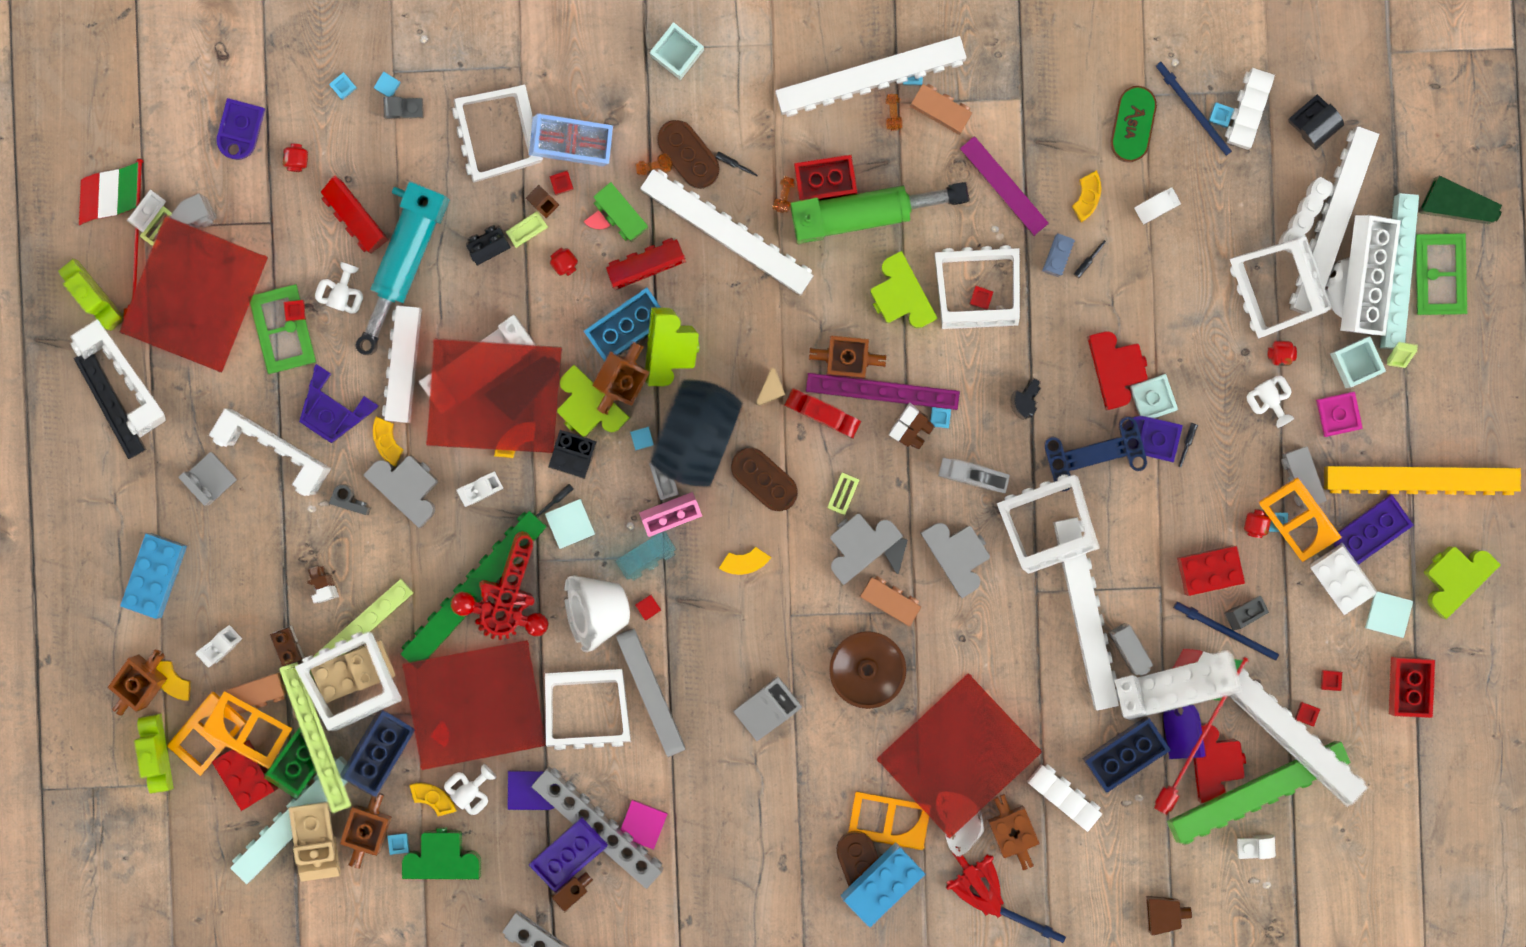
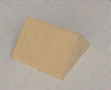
(771, 390)

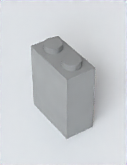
(1131, 649)

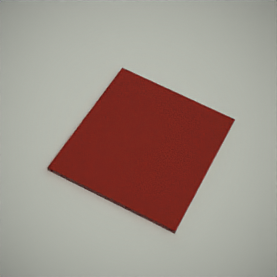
(193, 294)
(493, 395)
(474, 705)
(959, 755)

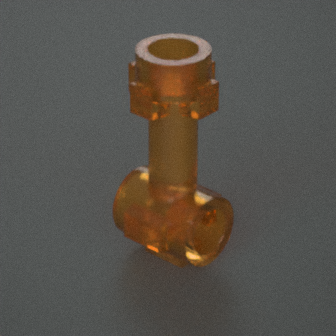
(894, 122)
(664, 163)
(782, 205)

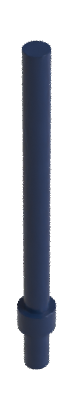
(1170, 78)
(1193, 613)
(1045, 931)

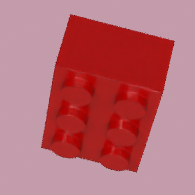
(825, 178)
(1211, 570)
(1411, 687)
(243, 777)

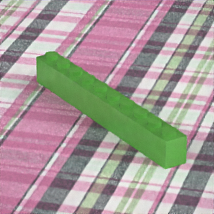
(1246, 798)

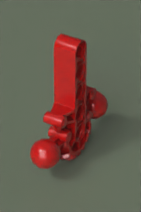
(535, 624)

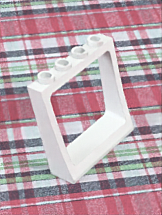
(526, 117)
(1309, 276)
(983, 318)
(1061, 552)
(585, 677)
(387, 698)

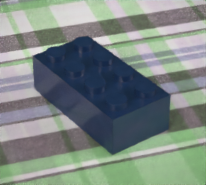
(377, 753)
(1126, 754)

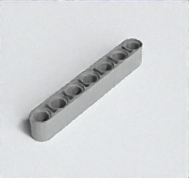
(650, 692)

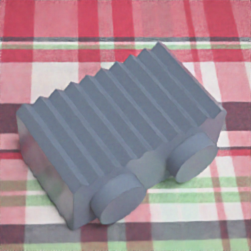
(1058, 255)

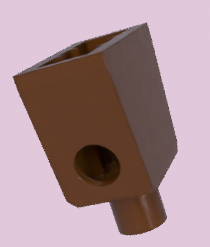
(563, 895)
(1165, 914)

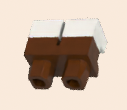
(909, 425)
(323, 585)
(285, 646)

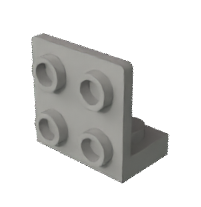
(208, 479)

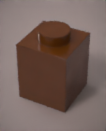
(542, 201)

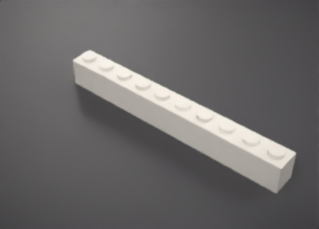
(871, 75)
(1337, 209)
(727, 232)
(1087, 619)
(1298, 741)

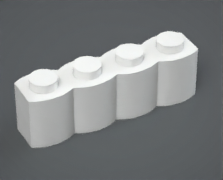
(1250, 108)
(1307, 210)
(1064, 797)

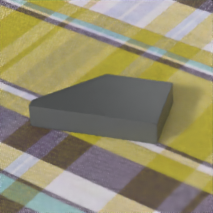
(896, 553)

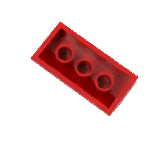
(354, 215)
(646, 264)

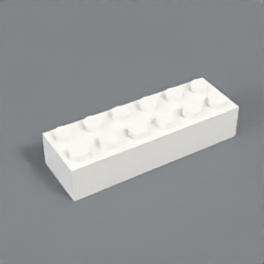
(1370, 275)

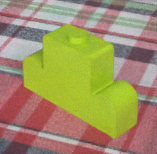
(901, 294)
(90, 295)
(669, 346)
(581, 407)
(1457, 578)
(153, 754)

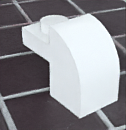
(1157, 205)
(479, 489)
(219, 646)
(1257, 847)

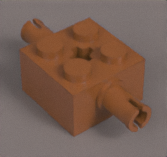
(855, 367)
(620, 378)
(137, 682)
(1001, 828)
(355, 836)

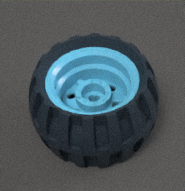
(696, 432)

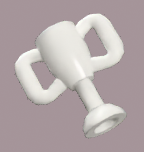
(340, 292)
(1271, 398)
(468, 791)

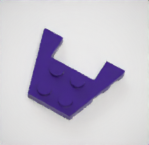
(328, 416)

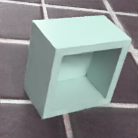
(676, 51)
(1358, 362)

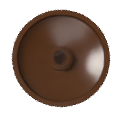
(867, 670)

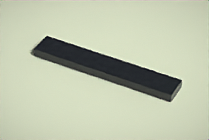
(109, 404)

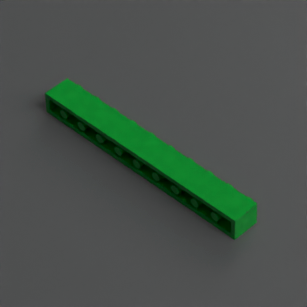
(491, 569)

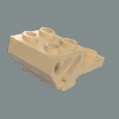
(349, 672)
(314, 841)

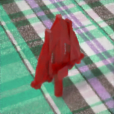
(989, 901)

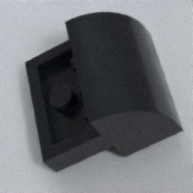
(1316, 121)
(487, 245)
(1022, 403)
(572, 454)

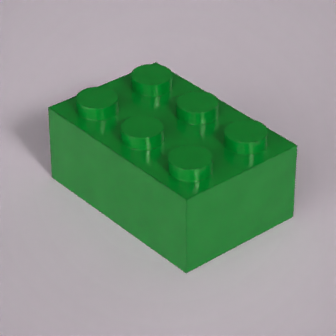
(292, 767)

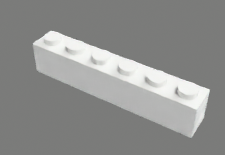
(402, 364)

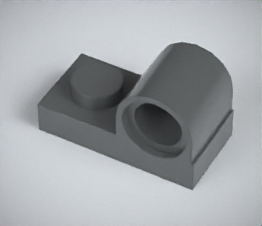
(403, 108)
(358, 506)
(1247, 613)

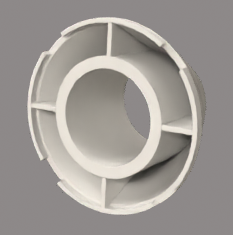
(595, 610)

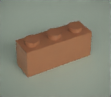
(941, 108)
(891, 600)
(259, 692)

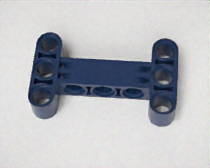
(1097, 452)

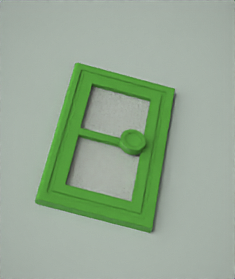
(1441, 274)
(282, 341)

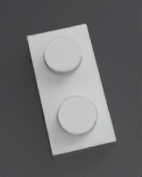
(146, 211)

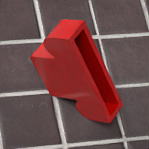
(1116, 368)
(822, 413)
(1222, 763)

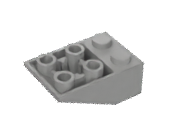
(195, 212)
(767, 708)

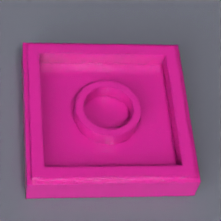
(1339, 414)
(644, 823)

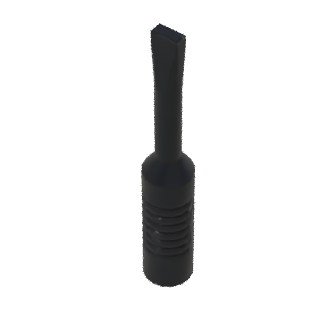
(732, 162)
(1088, 261)
(1188, 441)
(557, 498)

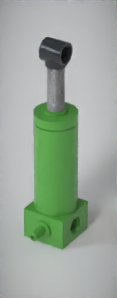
(865, 210)

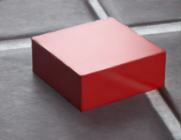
(561, 182)
(981, 297)
(294, 310)
(648, 607)
(1331, 680)
(1307, 714)

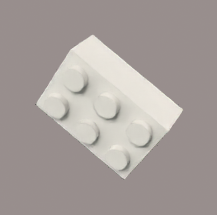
(1343, 578)

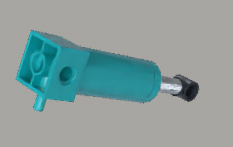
(403, 254)

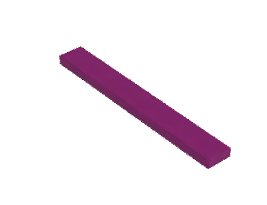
(882, 391)

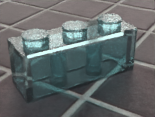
(646, 556)

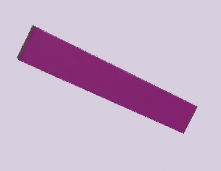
(1004, 186)

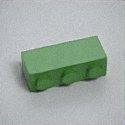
(620, 212)

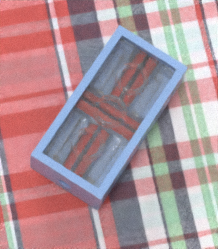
(570, 140)

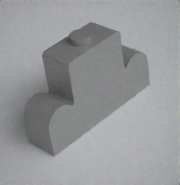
(973, 475)
(405, 487)
(860, 545)
(957, 555)

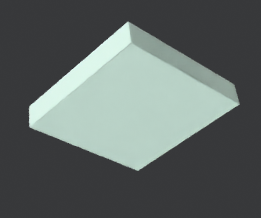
(1153, 397)
(570, 524)
(1389, 614)

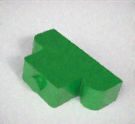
(441, 858)

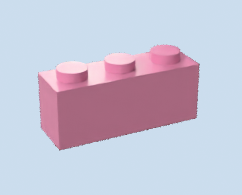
(670, 514)

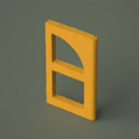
(1326, 531)
(193, 722)
(216, 730)
(912, 838)

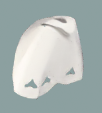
(1337, 286)
(967, 835)

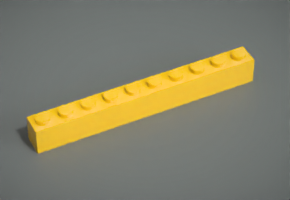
(1422, 478)

